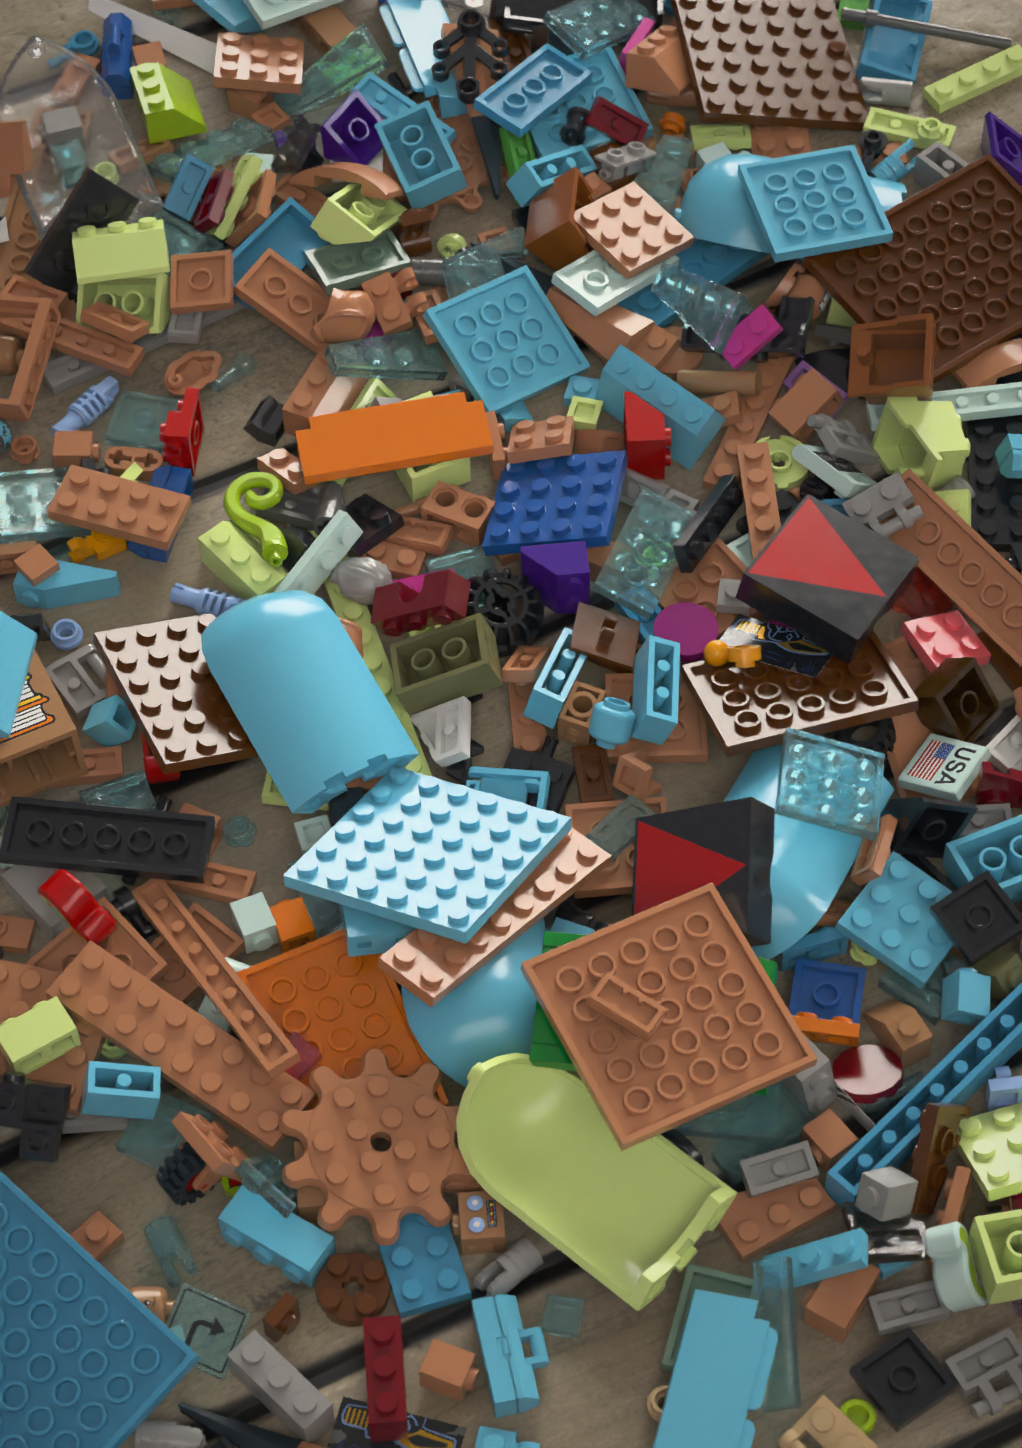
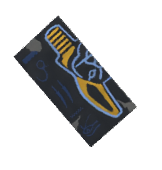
(779, 645)
(352, 1430)

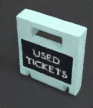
(838, 472)

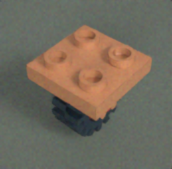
(199, 1160)

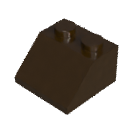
(957, 700)

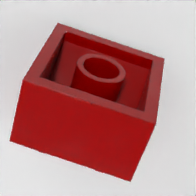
(646, 438)

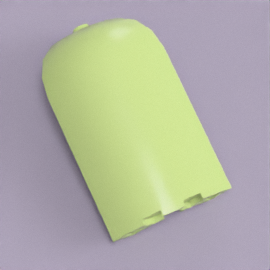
(557, 1167)

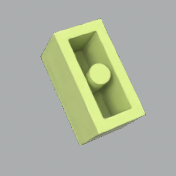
(38, 1036)

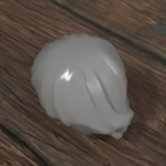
(360, 577)

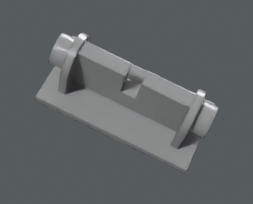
(623, 160)

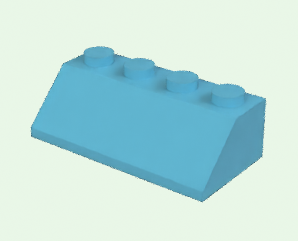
(690, 419)
(16, 652)

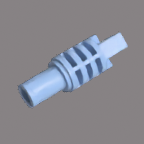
(88, 406)
(204, 600)

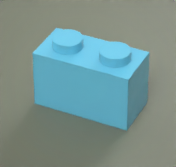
(121, 1090)

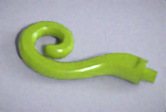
(271, 538)

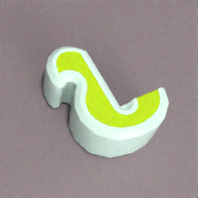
(954, 1267)

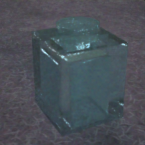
(68, 162)

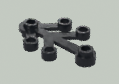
(469, 25)

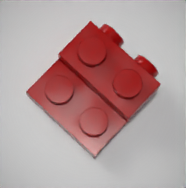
(183, 432)

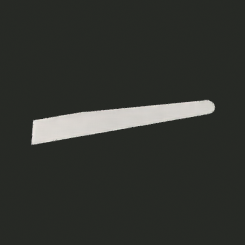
(175, 40)

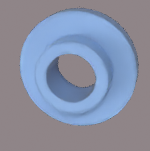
(63, 628)

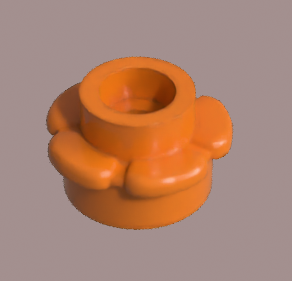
(672, 123)

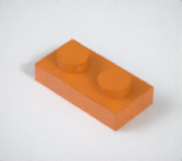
(834, 1031)

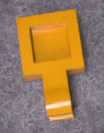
(97, 544)

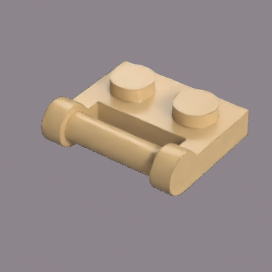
(828, 1427)

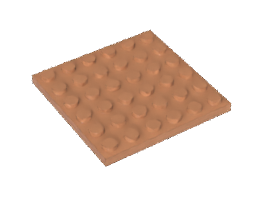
(722, 1024)

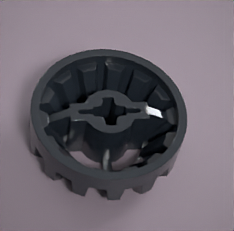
(508, 629)

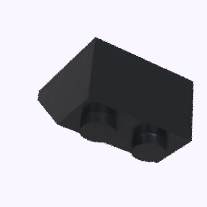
(927, 824)

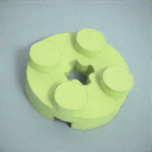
(792, 472)

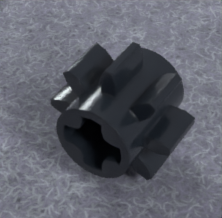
(817, 488)

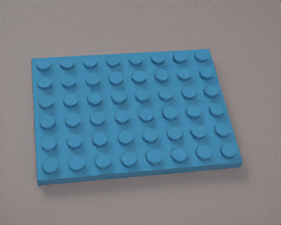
(74, 1343)

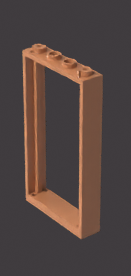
(35, 355)

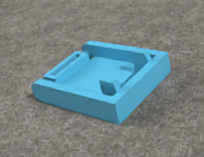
(511, 783)

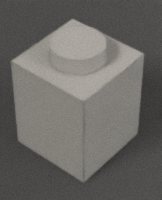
(60, 126)
(886, 1193)

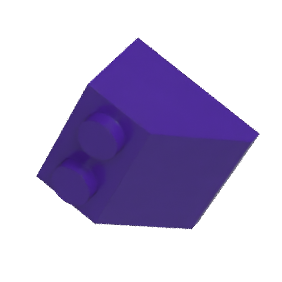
(559, 573)

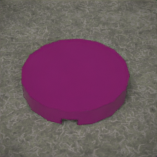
(688, 625)

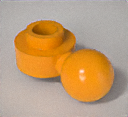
(744, 656)

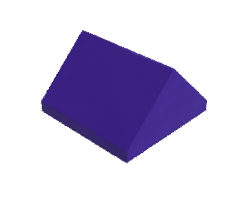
(351, 132)
(1003, 145)

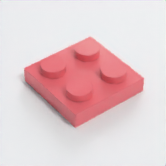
(944, 637)

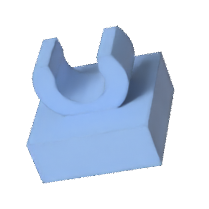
(1003, 1089)

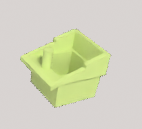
(922, 439)

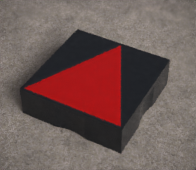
(827, 577)
(706, 845)

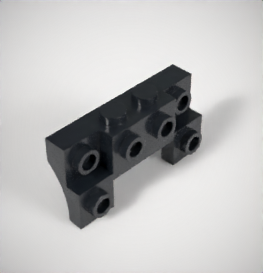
(795, 319)
(37, 1110)

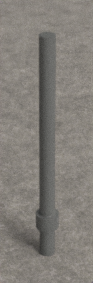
(871, 18)

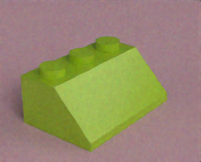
(166, 103)

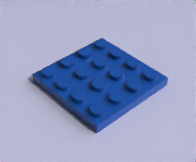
(556, 502)

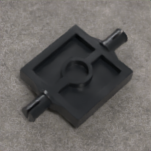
(560, 772)

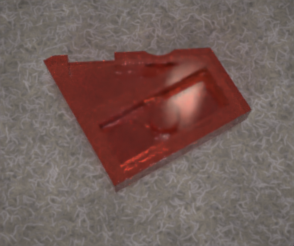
(922, 598)

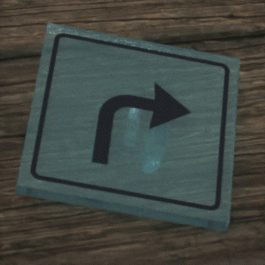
(207, 1327)

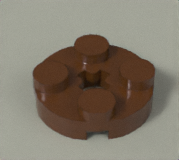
(346, 1269)

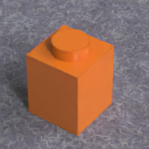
(292, 923)

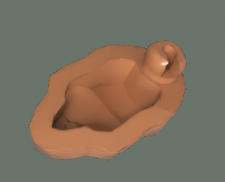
(192, 371)

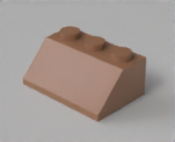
(658, 64)
(319, 394)

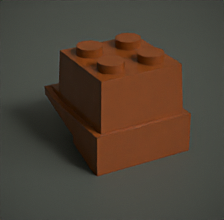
(551, 223)
(893, 359)

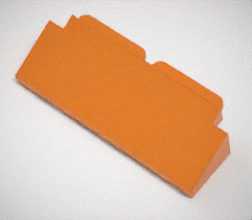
(392, 437)

